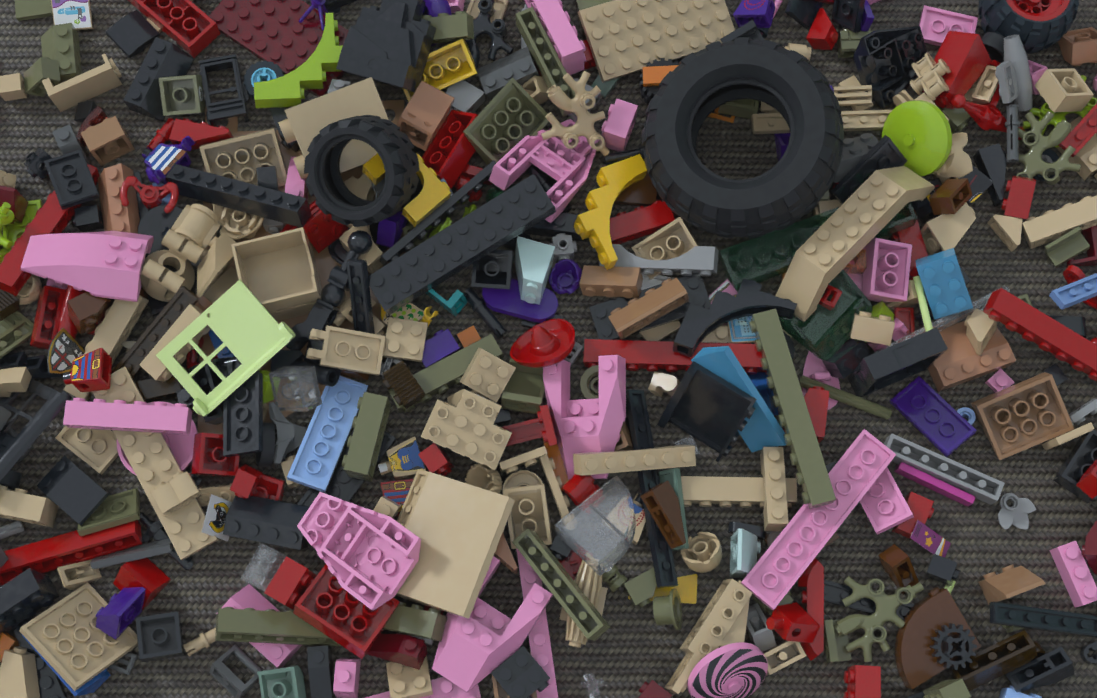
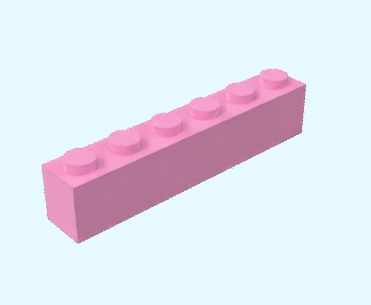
(128, 417)

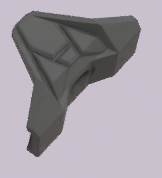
(288, 434)

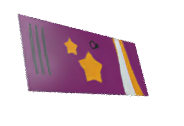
(930, 540)

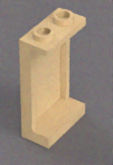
(84, 86)

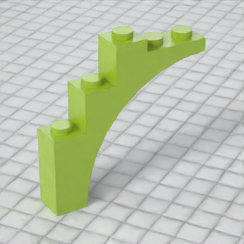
(289, 89)

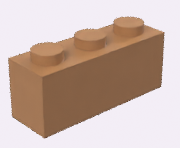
(612, 282)

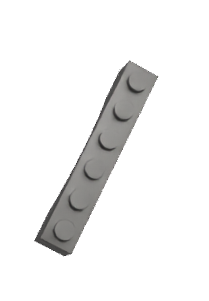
(697, 260)

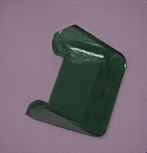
(826, 329)

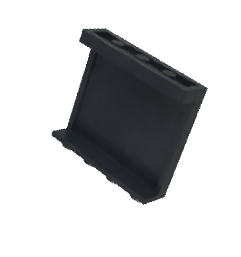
(708, 409)

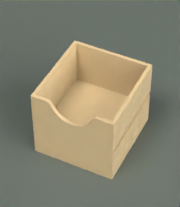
(280, 272)

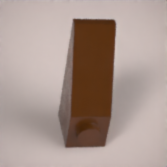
(666, 512)

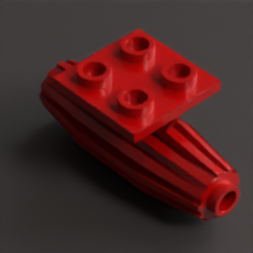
(320, 228)

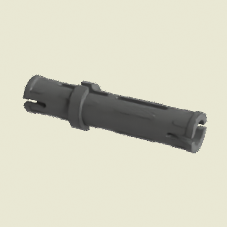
(1012, 133)

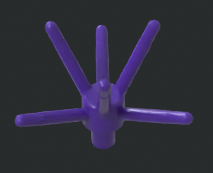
(319, 4)

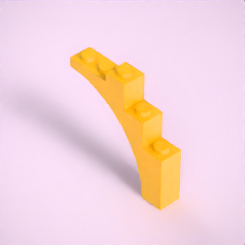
(596, 222)

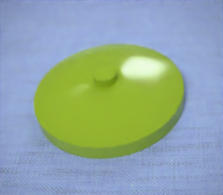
(920, 135)

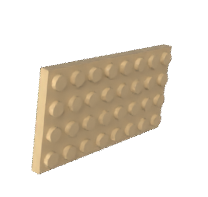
(636, 32)

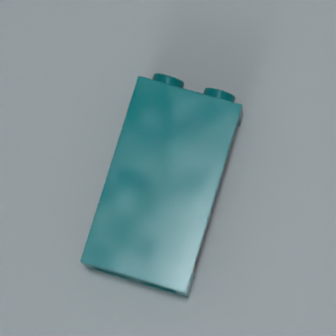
(453, 305)

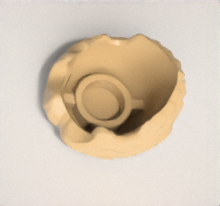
(30, 291)

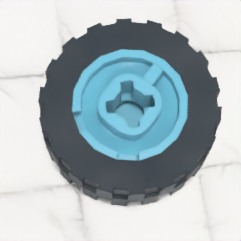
(261, 72)

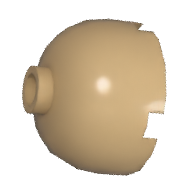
(703, 552)

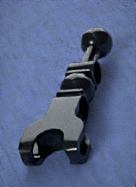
(332, 295)

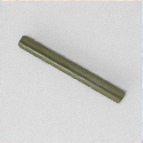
(847, 398)

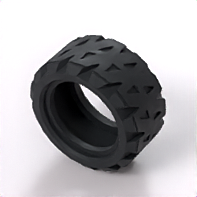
(326, 181)

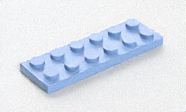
(327, 434)

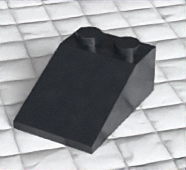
(72, 490)

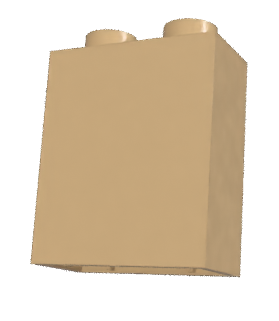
(310, 117)

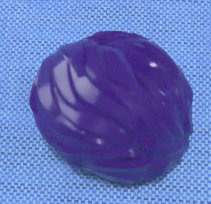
(565, 276)

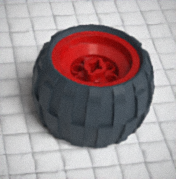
(1035, 29)

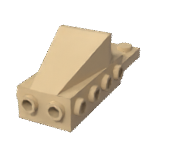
(719, 625)

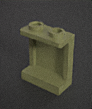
(524, 389)

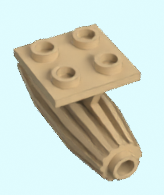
(591, 586)

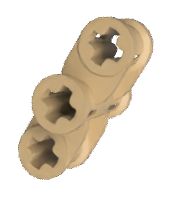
(930, 76)

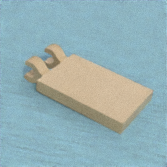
(348, 350)

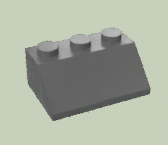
(498, 73)

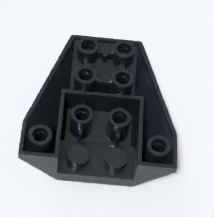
(886, 61)

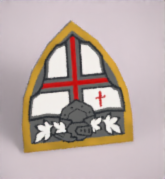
(63, 352)

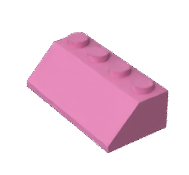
(250, 598)

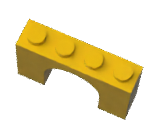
(430, 198)

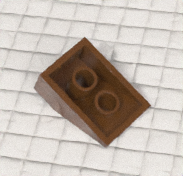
(88, 311)

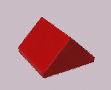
(142, 574)

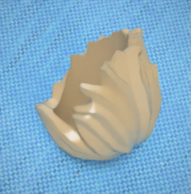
(484, 478)

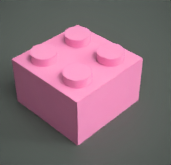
(619, 124)

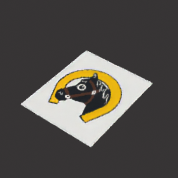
(215, 517)

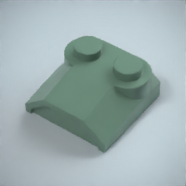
(282, 682)

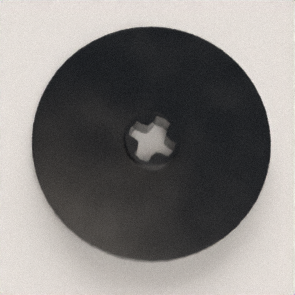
(156, 222)

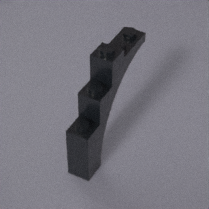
(724, 308)

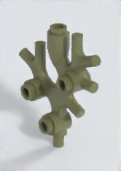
(1033, 159)
(885, 611)

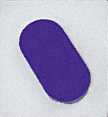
(510, 303)

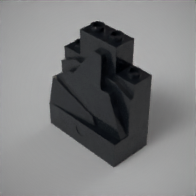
(389, 44)

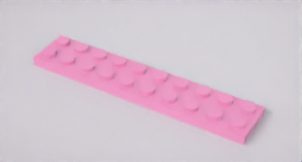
(812, 528)

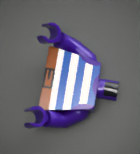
(164, 157)

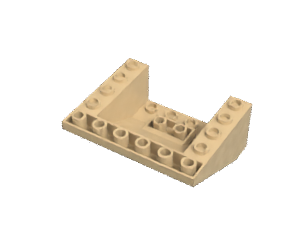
(458, 540)

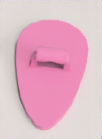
(815, 369)

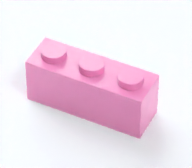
(1075, 574)

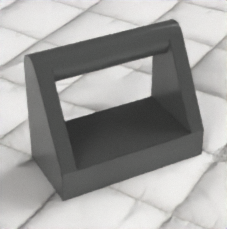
(228, 678)

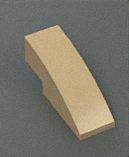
(14, 380)

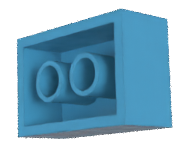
(944, 283)

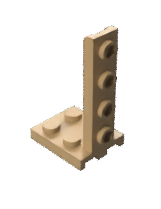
(530, 458)

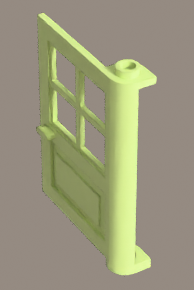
(242, 327)

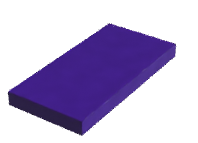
(933, 416)

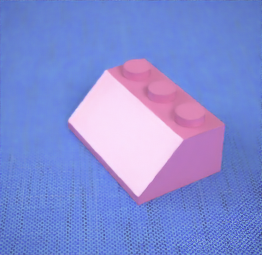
(887, 271)

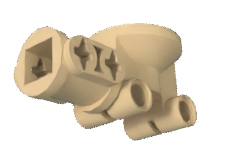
(186, 242)

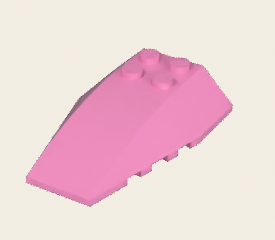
(97, 262)
(361, 548)

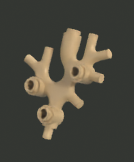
(585, 120)

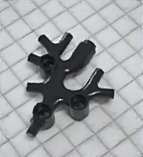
(483, 25)

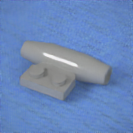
(1015, 75)

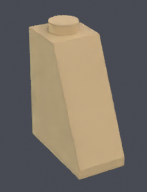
(18, 674)

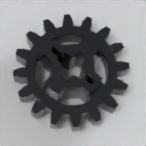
(960, 641)

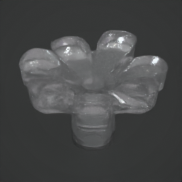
(592, 685)

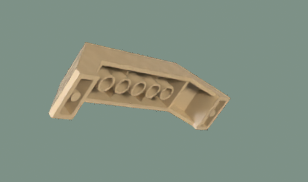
(847, 234)

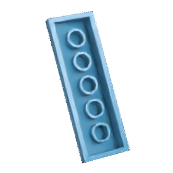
(762, 427)

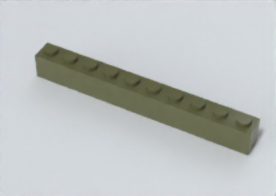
(792, 409)

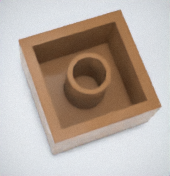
(107, 140)

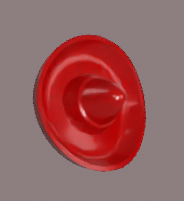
(544, 344)

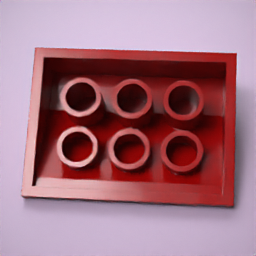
(341, 615)

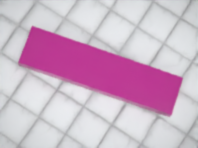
(935, 484)

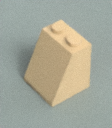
(947, 229)

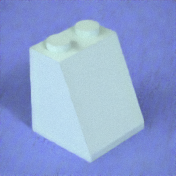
(533, 268)

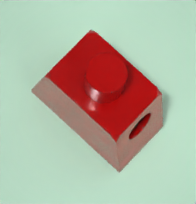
(793, 623)

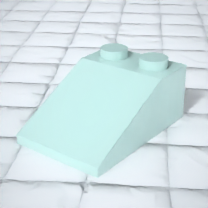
(743, 553)

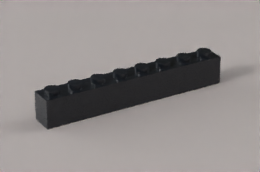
(240, 195)

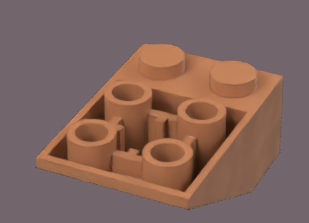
(425, 114)

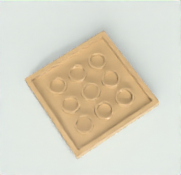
(70, 640)

